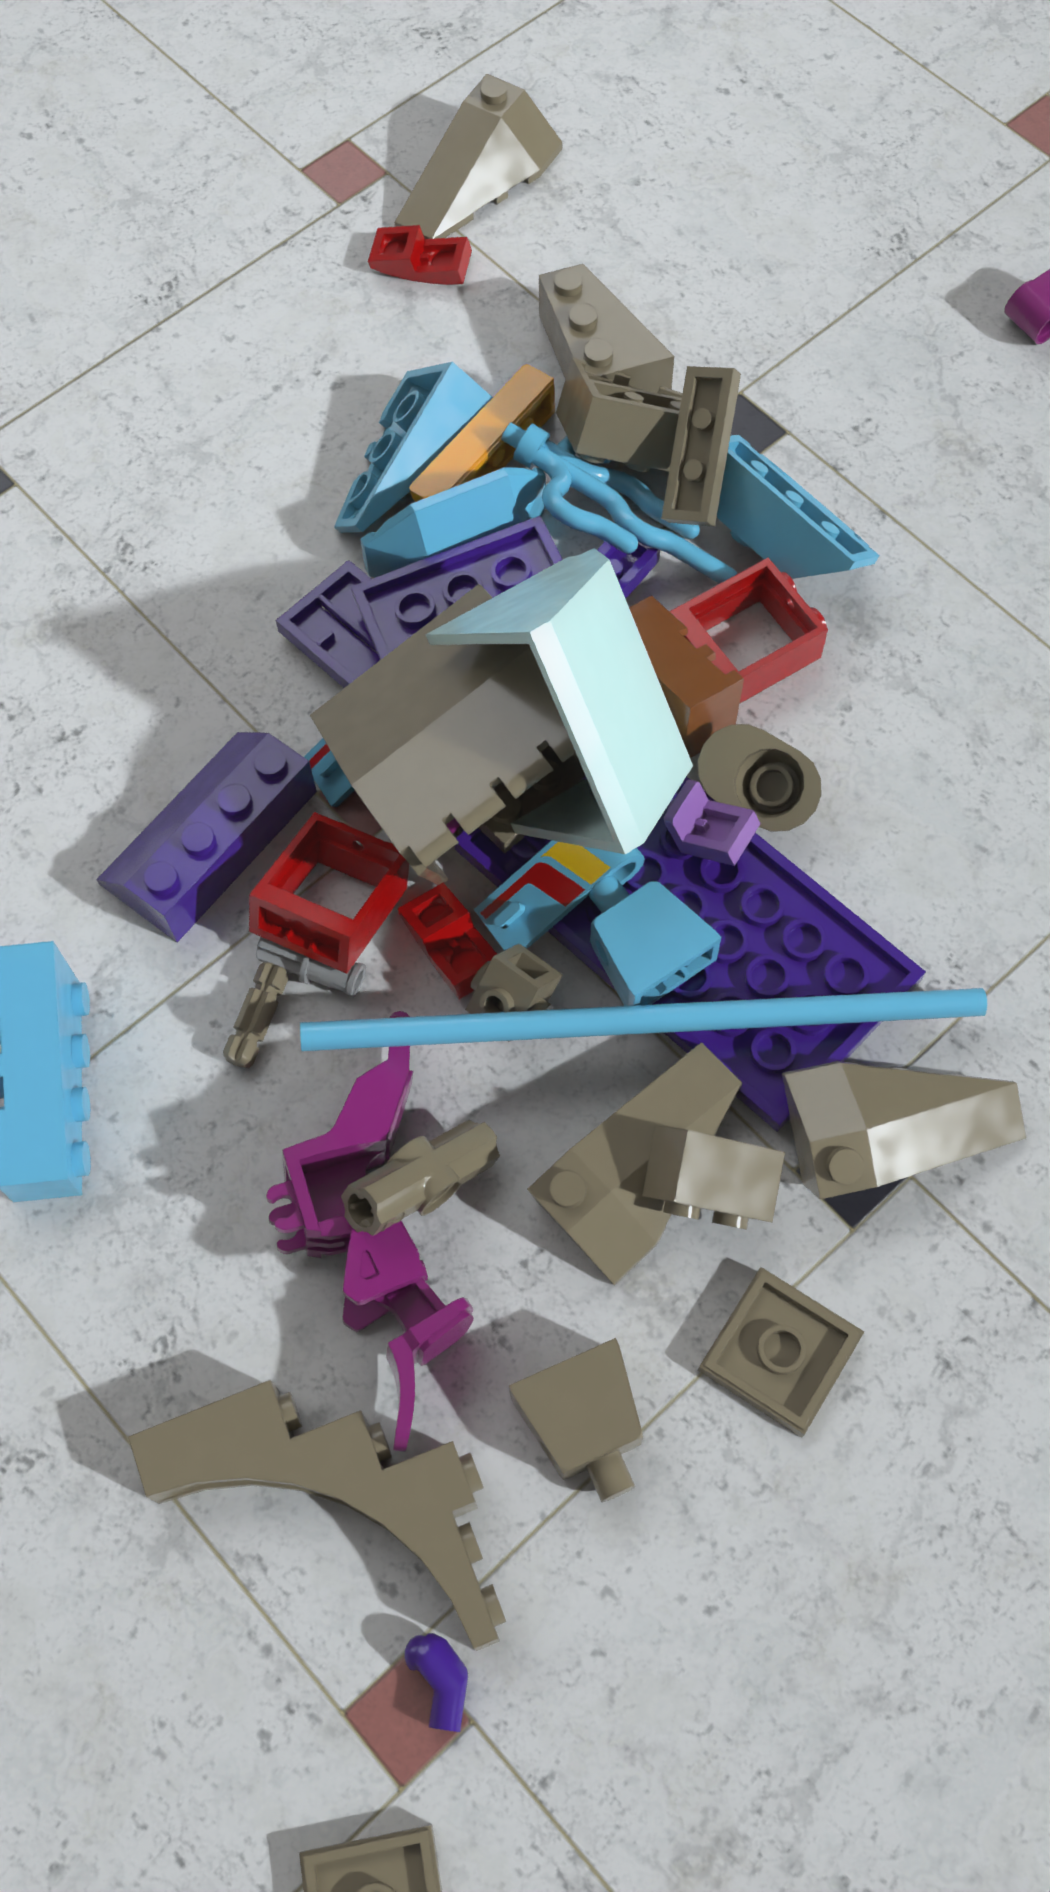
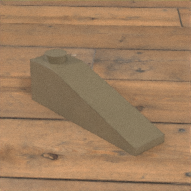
(483, 154)
(883, 1124)

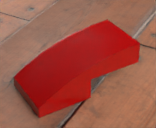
(409, 256)
(447, 937)

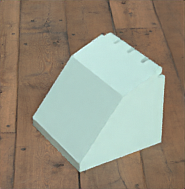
(603, 694)

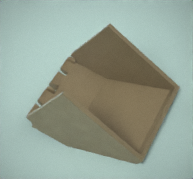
(438, 731)

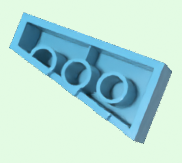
(42, 1074)

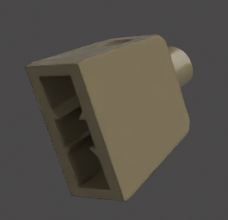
(584, 1417)

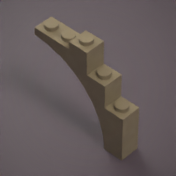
(253, 1443)

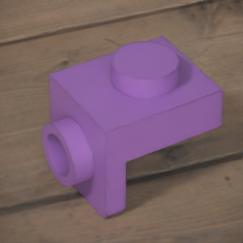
(709, 827)

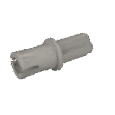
(310, 969)

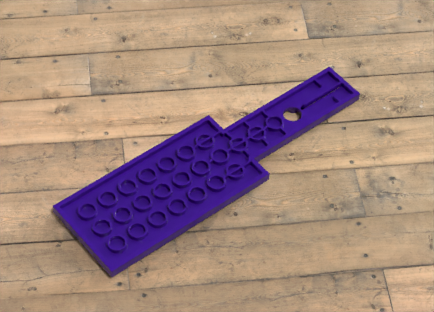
(773, 919)

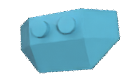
(454, 518)
(783, 519)

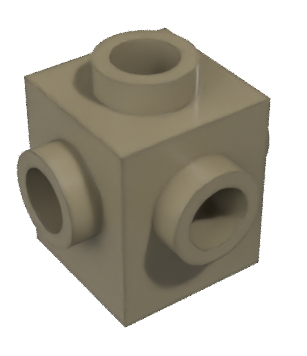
(513, 983)

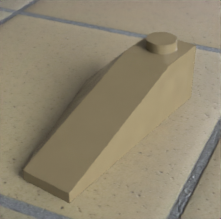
(601, 1179)

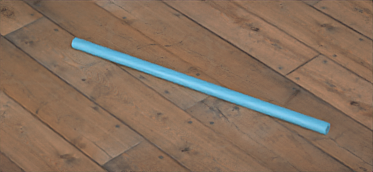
(641, 1019)

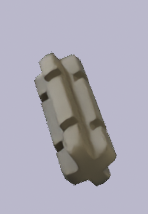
(255, 1015)

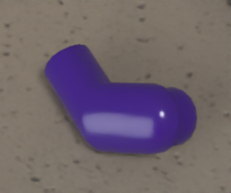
(445, 1674)

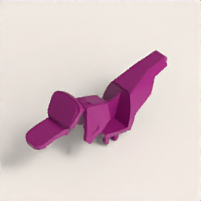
(380, 1269)

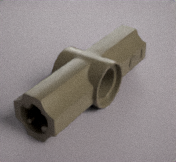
(419, 1177)

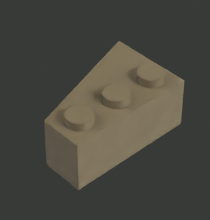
(596, 327)
(617, 420)

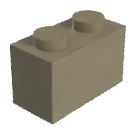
(713, 1174)

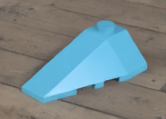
(419, 423)

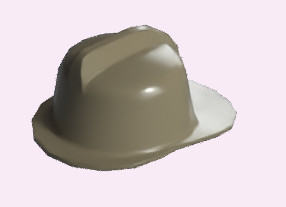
(760, 774)

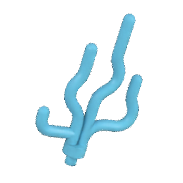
(599, 484)

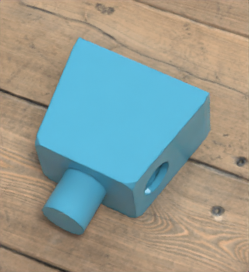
(648, 940)

